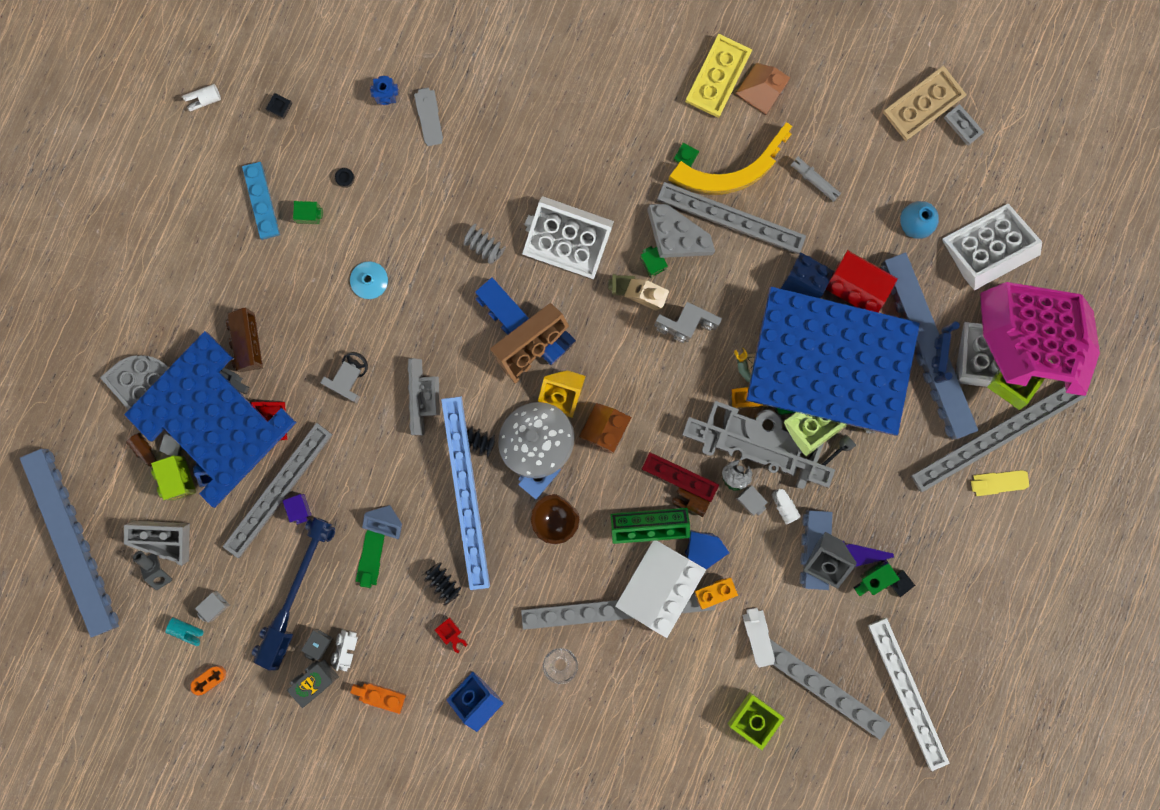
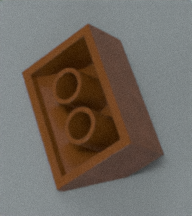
(244, 340)

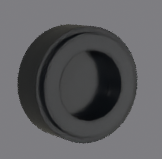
(344, 177)

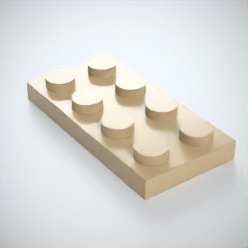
(924, 103)

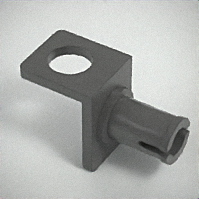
(151, 569)

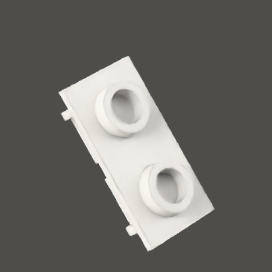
(341, 657)

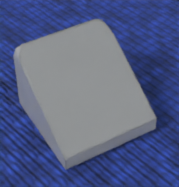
(170, 446)

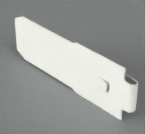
(759, 638)

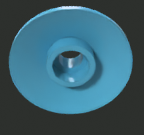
(378, 281)

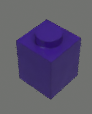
(297, 509)

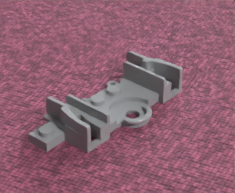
(758, 444)

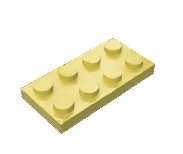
(718, 75)

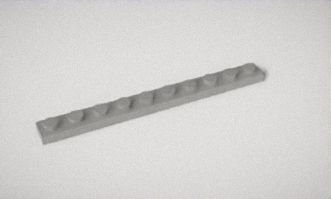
(994, 438)
(586, 613)

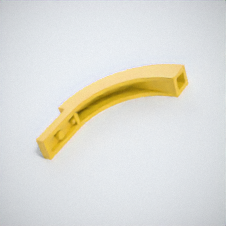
(721, 184)

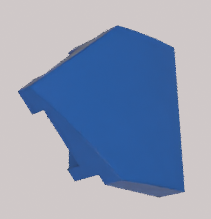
(705, 549)

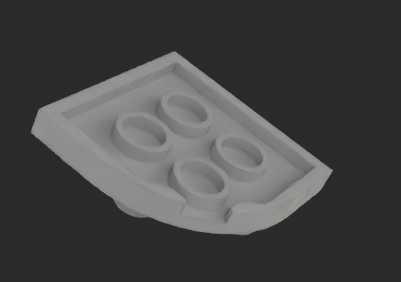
(133, 377)

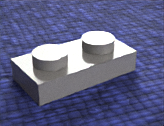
(963, 124)

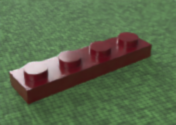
(680, 477)

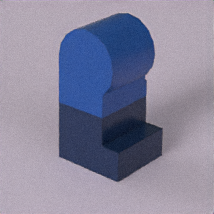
(558, 348)

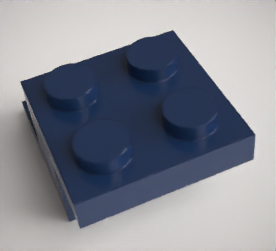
(807, 277)

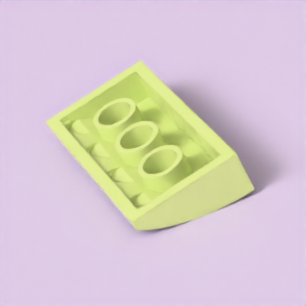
(811, 431)

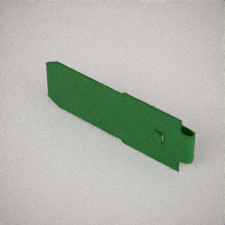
(370, 559)

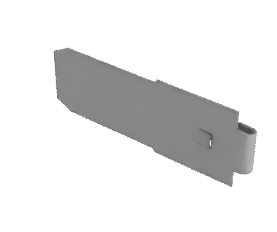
(429, 118)

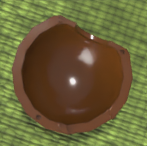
(554, 519)

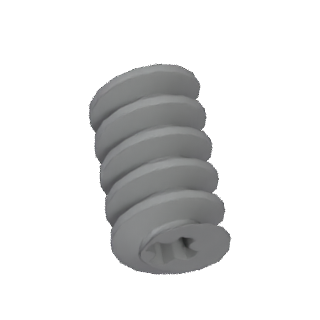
(483, 245)

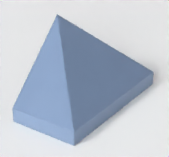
(383, 522)

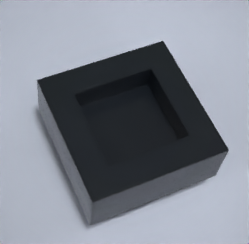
(279, 106)
(903, 585)

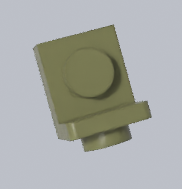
(619, 284)

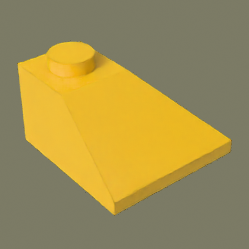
(562, 391)

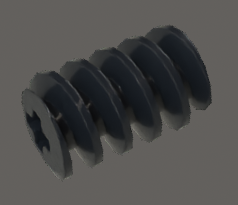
(480, 441)
(442, 583)

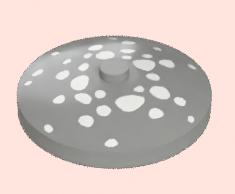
(536, 440)

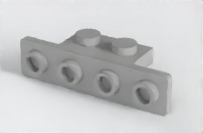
(423, 396)

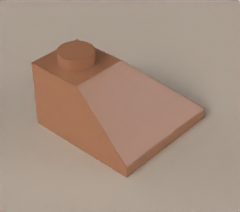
(763, 87)

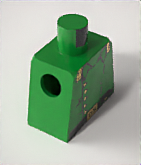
(882, 572)

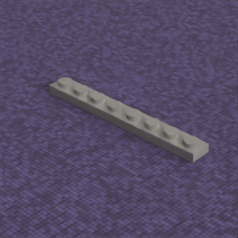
(731, 218)
(277, 490)
(829, 692)

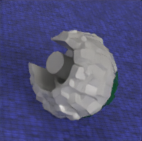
(734, 477)

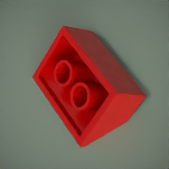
(861, 283)

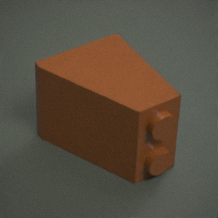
(605, 427)

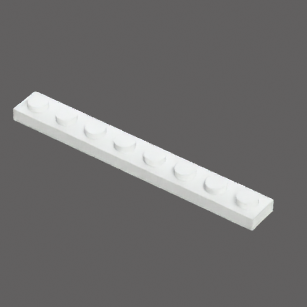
(908, 694)

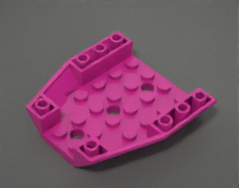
(1016, 335)

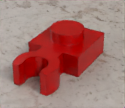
(449, 632)

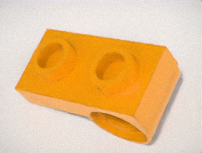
(716, 593)

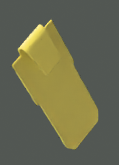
(999, 482)

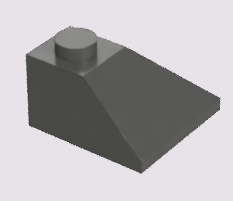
(830, 561)

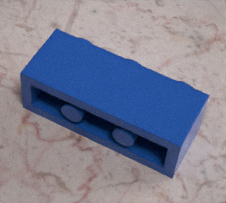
(500, 306)

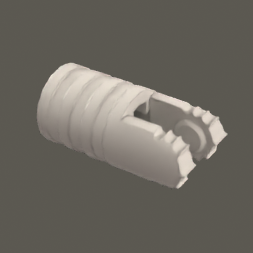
(205, 95)
(785, 506)

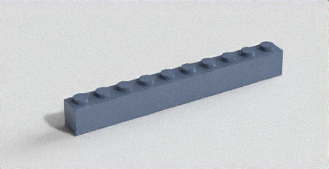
(913, 307)
(69, 542)

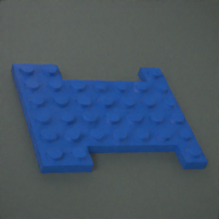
(209, 417)

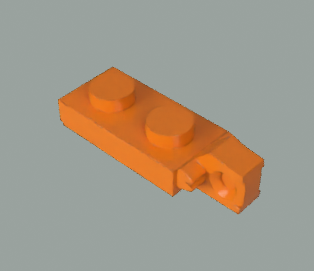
(379, 697)

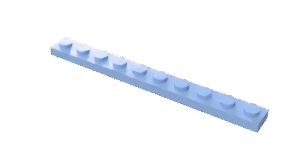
(465, 492)

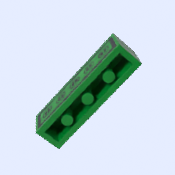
(650, 525)

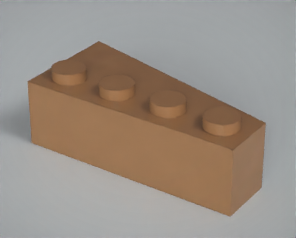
(528, 341)

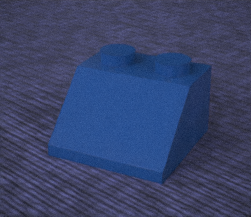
(474, 702)

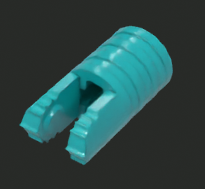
(184, 631)

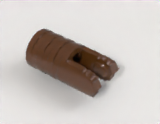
(141, 448)
(695, 504)

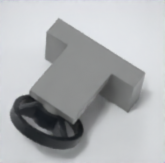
(347, 376)

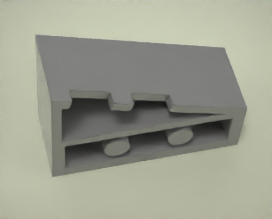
(163, 539)

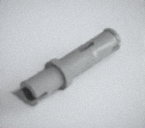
(818, 181)

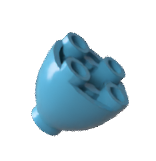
(914, 224)

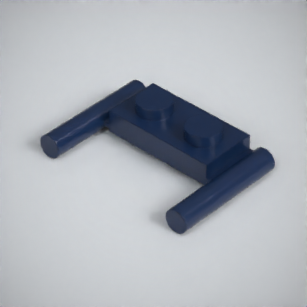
(942, 344)

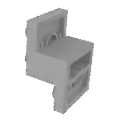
(687, 322)

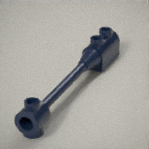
(275, 637)

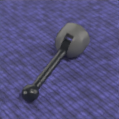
(845, 444)

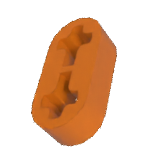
(210, 683)

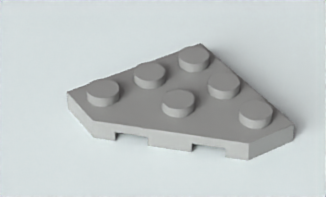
(678, 235)

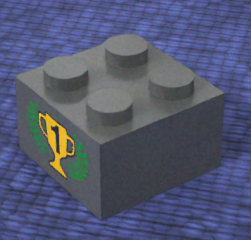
(315, 681)

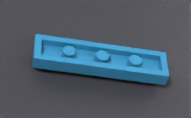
(261, 200)

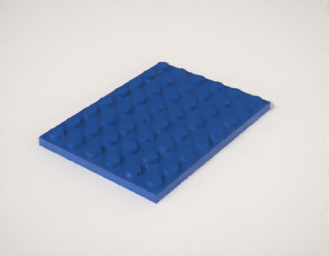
(833, 361)

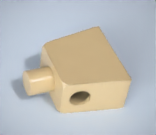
(649, 294)

